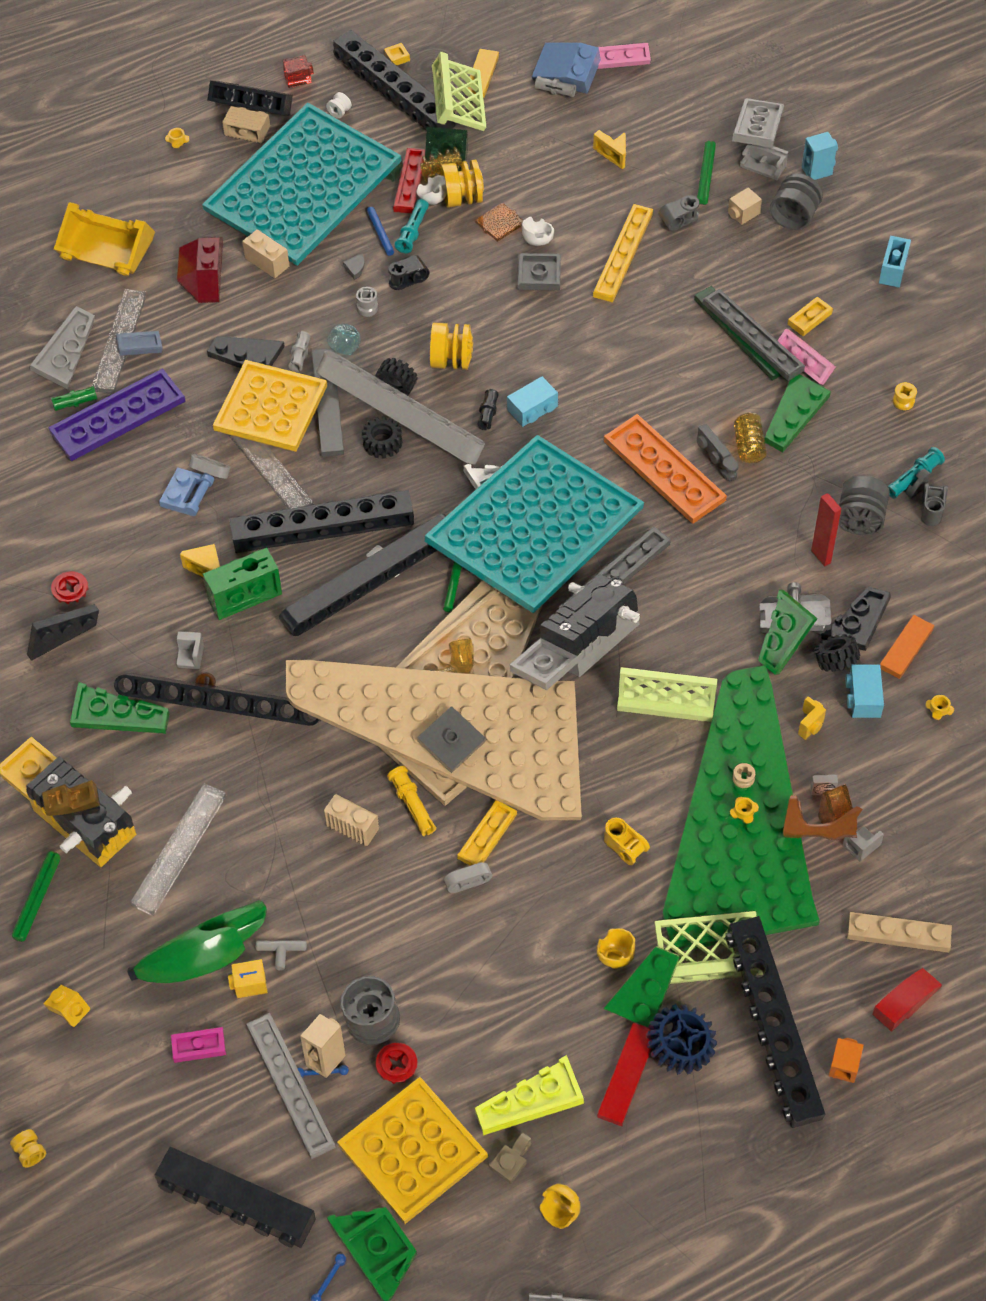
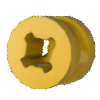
(904, 396)

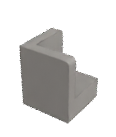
(190, 650)
(863, 844)

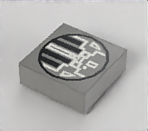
(823, 783)

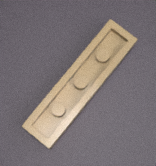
(899, 932)

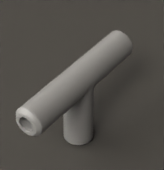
(281, 948)

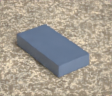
(139, 343)

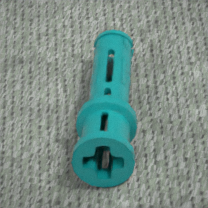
(409, 232)
(929, 461)

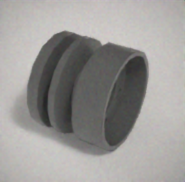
(796, 201)
(863, 505)
(368, 997)

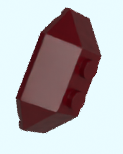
(201, 268)

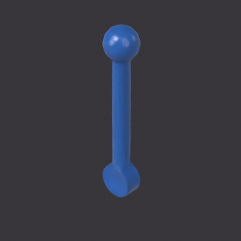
(343, 1070)
(340, 1260)

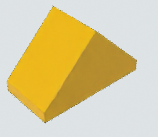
(200, 559)

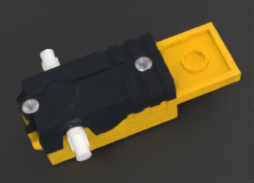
(94, 831)

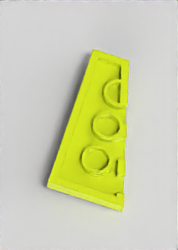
(540, 1096)

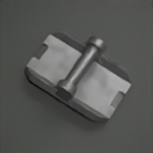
(815, 603)

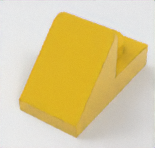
(611, 149)

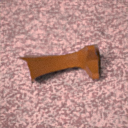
(797, 827)

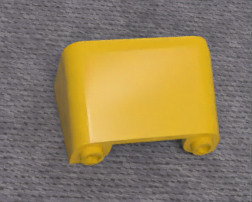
(103, 240)

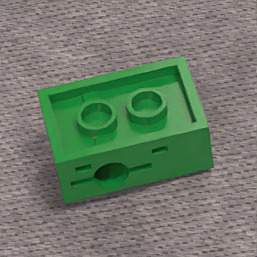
(242, 583)

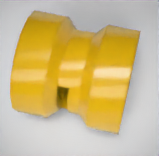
(28, 1148)

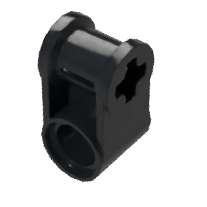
(409, 271)

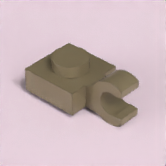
(510, 1161)

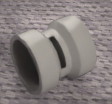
(367, 301)

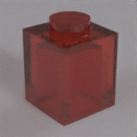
(297, 71)

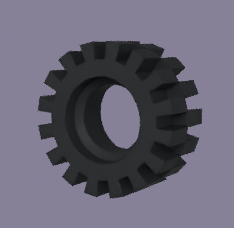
(397, 375)
(382, 447)
(837, 653)

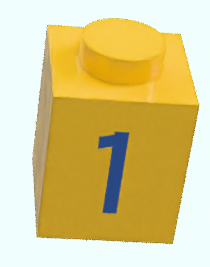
(248, 979)

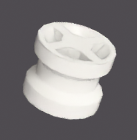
(338, 105)

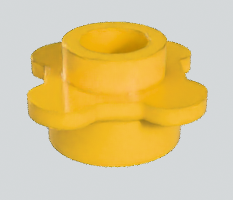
(177, 137)
(942, 701)
(744, 803)

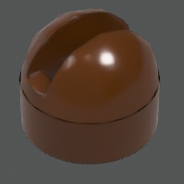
(203, 677)

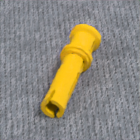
(408, 792)

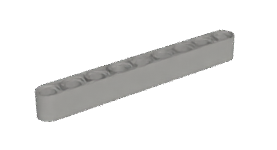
(400, 407)

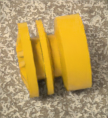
(462, 183)
(450, 346)

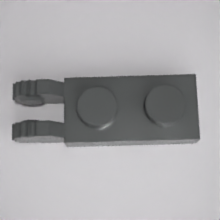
(717, 452)

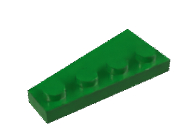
(795, 410)
(111, 712)

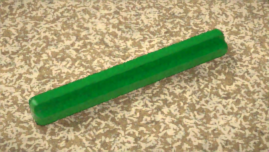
(706, 172)
(36, 896)

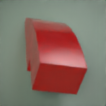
(906, 999)

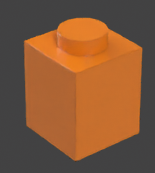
(846, 1059)

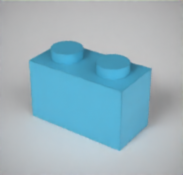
(819, 155)
(894, 261)
(532, 401)
(865, 691)

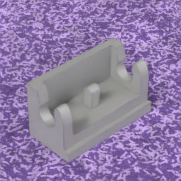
(764, 160)

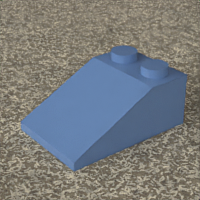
(569, 63)

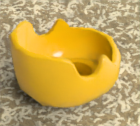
(616, 948)
(560, 1205)

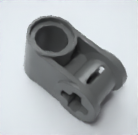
(678, 214)
(933, 504)

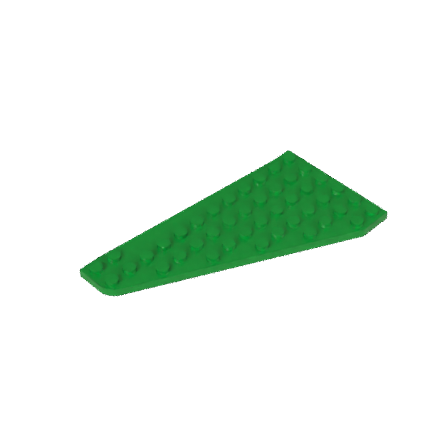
(722, 859)

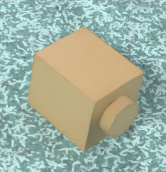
(744, 206)

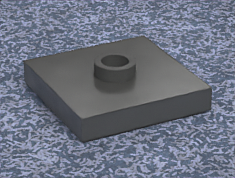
(539, 271)
(451, 739)

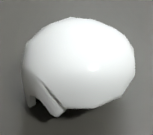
(434, 190)
(538, 232)

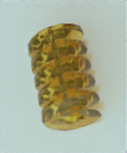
(433, 166)
(750, 438)

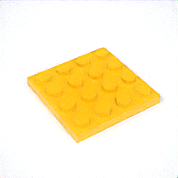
(270, 405)
(412, 1150)

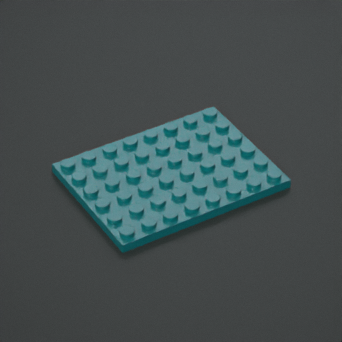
(302, 181)
(534, 523)

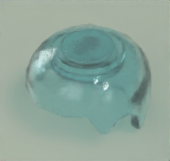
(344, 339)

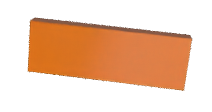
(906, 646)

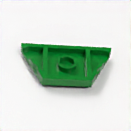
(376, 1247)

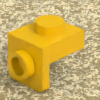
(813, 721)
(67, 1004)

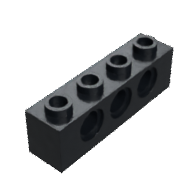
(250, 97)

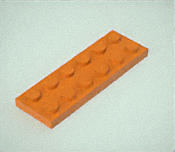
(665, 468)

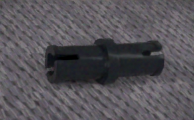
(487, 409)

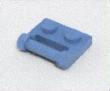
(180, 489)

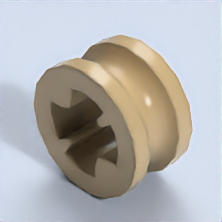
(745, 768)

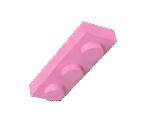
(624, 55)
(815, 364)

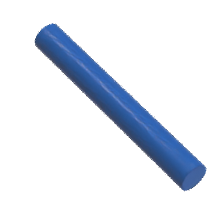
(380, 231)

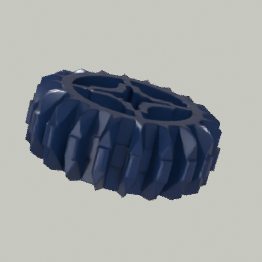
(699, 1033)

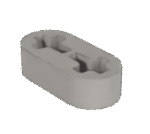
(209, 466)
(468, 877)

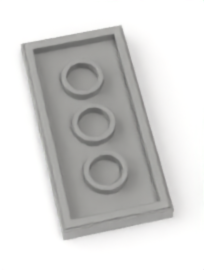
(758, 122)

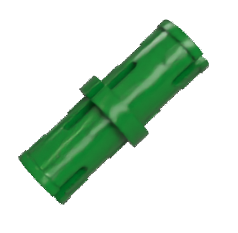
(74, 398)

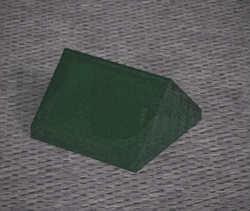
(444, 138)

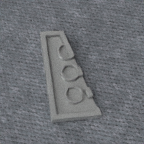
(62, 352)

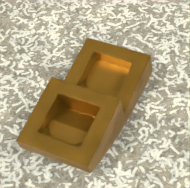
(70, 800)

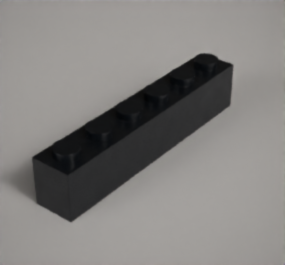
(235, 1197)

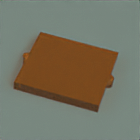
(499, 222)

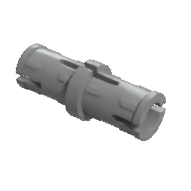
(555, 86)
(299, 351)

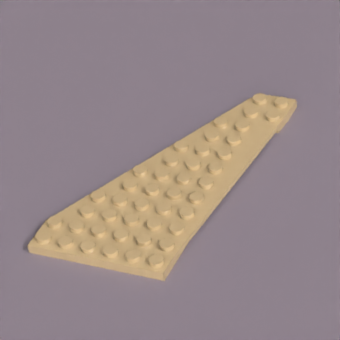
(498, 637)
(528, 730)

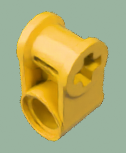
(628, 843)

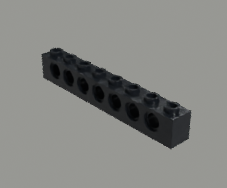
(388, 79)
(322, 521)
(752, 932)

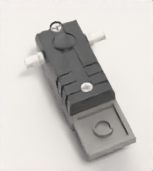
(580, 632)

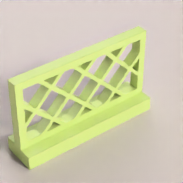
(445, 90)
(671, 703)
(703, 969)

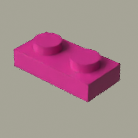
(198, 1044)

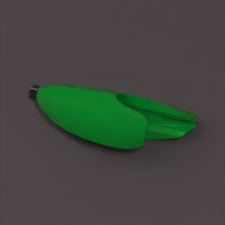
(201, 948)

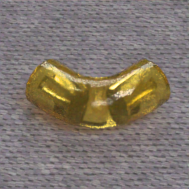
(461, 657)

